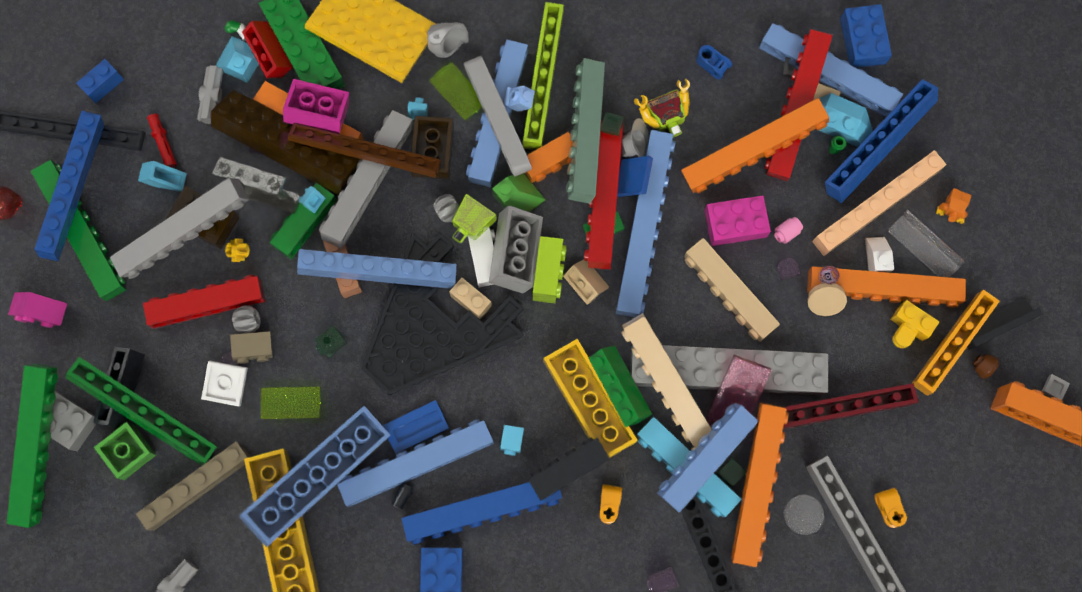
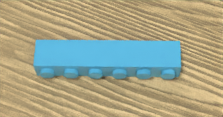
(673, 453)

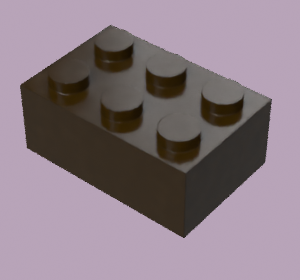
(434, 139)
(219, 232)

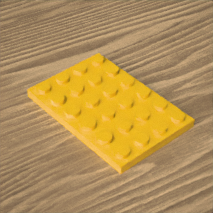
(373, 31)

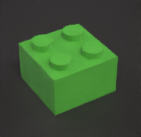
(125, 451)

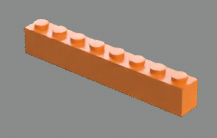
(756, 145)
(896, 287)
(758, 485)

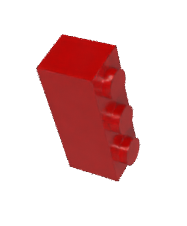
(267, 49)

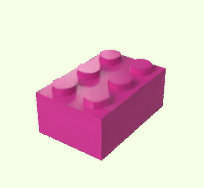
(316, 106)
(737, 220)

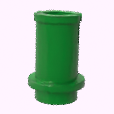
(837, 144)

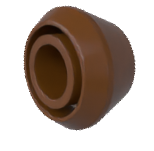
(985, 365)

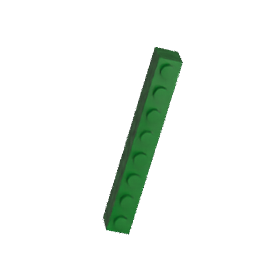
(83, 238)
(140, 411)
(32, 445)

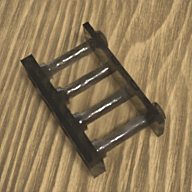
(259, 185)

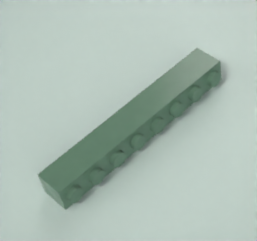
(586, 131)

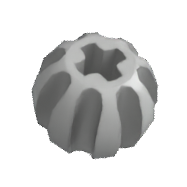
(446, 207)
(246, 319)

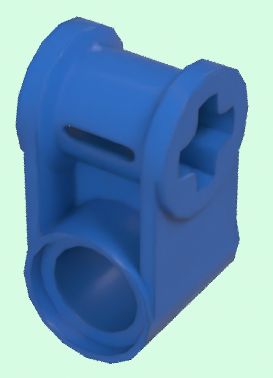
(714, 62)

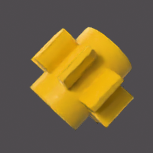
(237, 250)

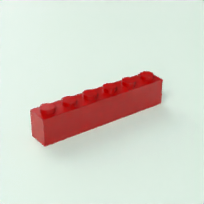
(203, 302)

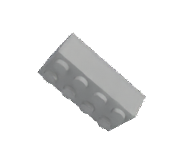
(516, 249)

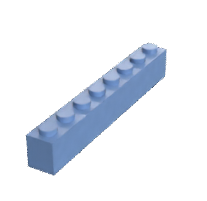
(835, 72)
(487, 152)
(376, 269)
(416, 463)

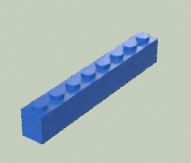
(881, 141)
(69, 186)
(473, 512)

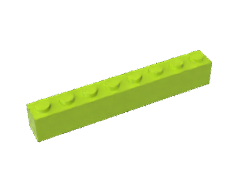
(543, 76)

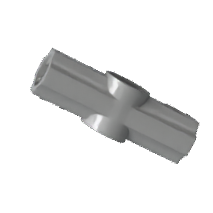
(210, 93)
(179, 578)

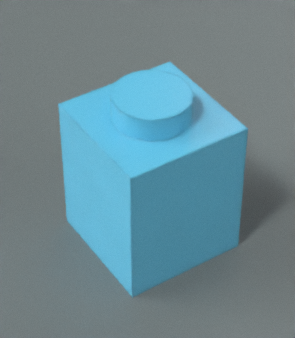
(511, 440)

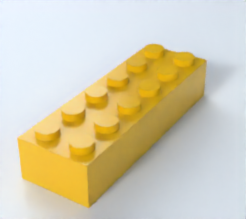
(588, 398)

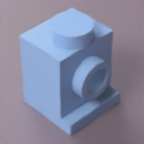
(519, 98)

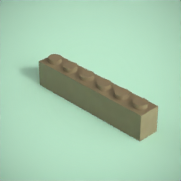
(193, 487)

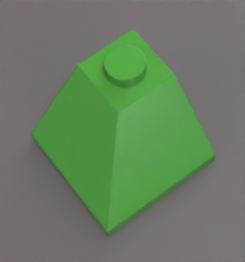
(518, 193)

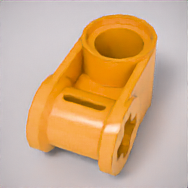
(610, 500)
(890, 506)

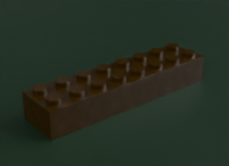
(268, 134)

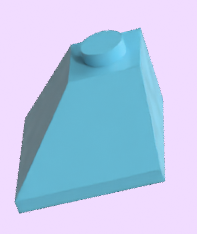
(238, 60)

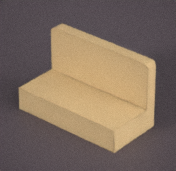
(585, 281)

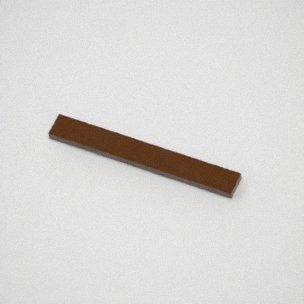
(364, 150)

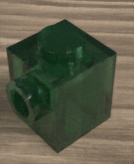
(329, 342)

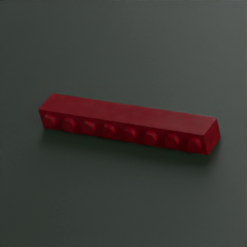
(850, 405)

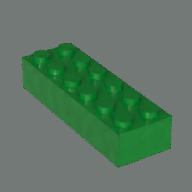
(301, 46)

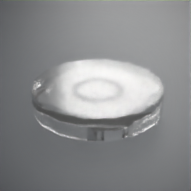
(803, 514)

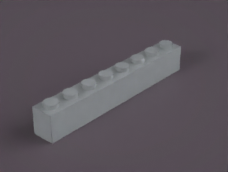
(363, 183)
(180, 228)
(854, 526)

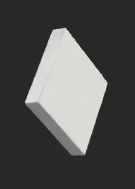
(224, 383)

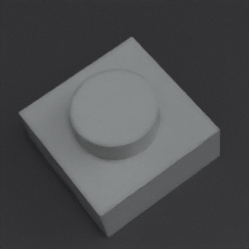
(1055, 387)

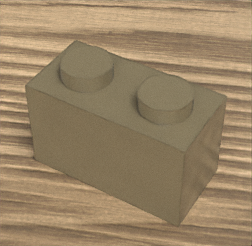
(251, 346)

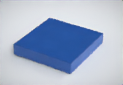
(634, 176)

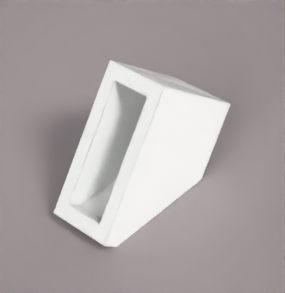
(879, 255)

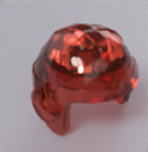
(9, 203)

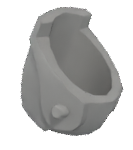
(446, 38)

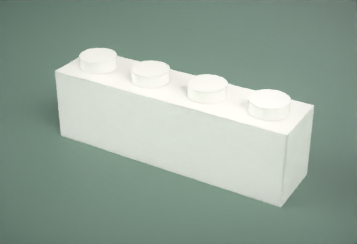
(482, 256)

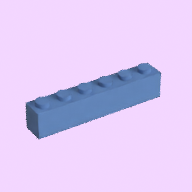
(707, 456)

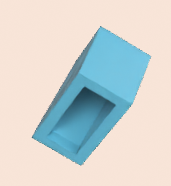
(162, 176)

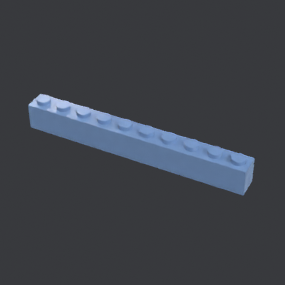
(644, 227)

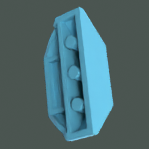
(846, 119)

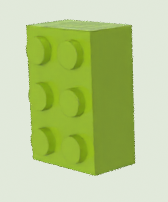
(549, 269)

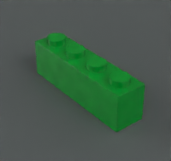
(301, 225)
(620, 386)

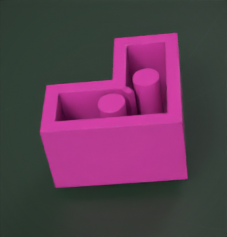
(34, 307)

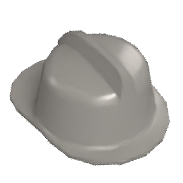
(636, 141)

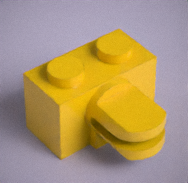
(912, 324)

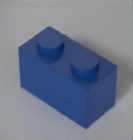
(100, 81)

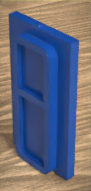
(416, 427)

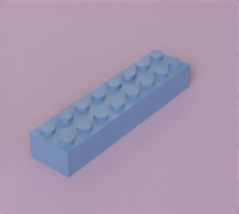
(314, 476)

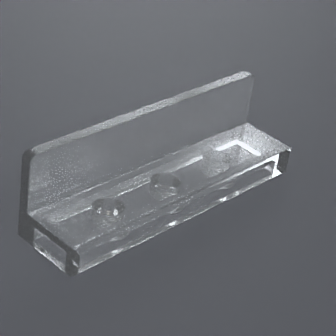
(926, 245)

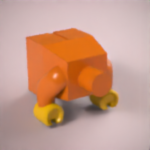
(955, 206)

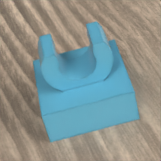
(417, 108)
(312, 199)

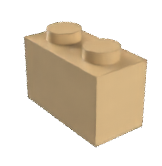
(470, 298)

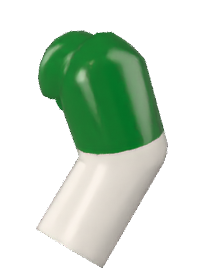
(232, 26)

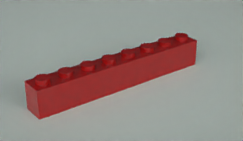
(802, 92)
(604, 203)

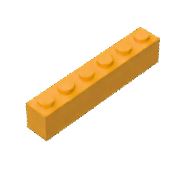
(955, 342)

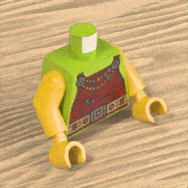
(666, 110)

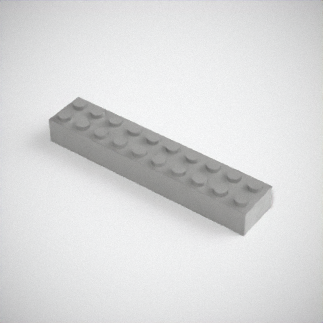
(706, 368)

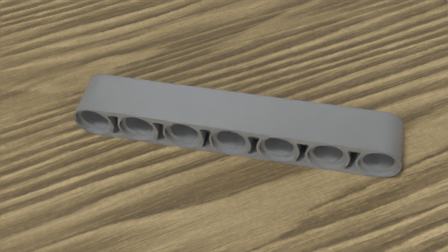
(497, 116)

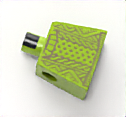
(472, 219)

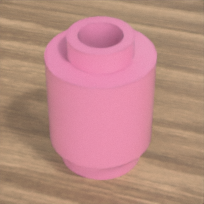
(788, 230)

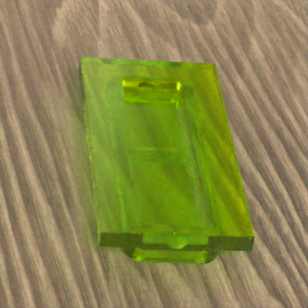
(456, 90)
(290, 402)

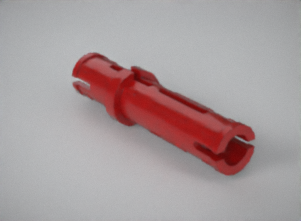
(159, 134)

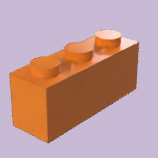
(549, 158)

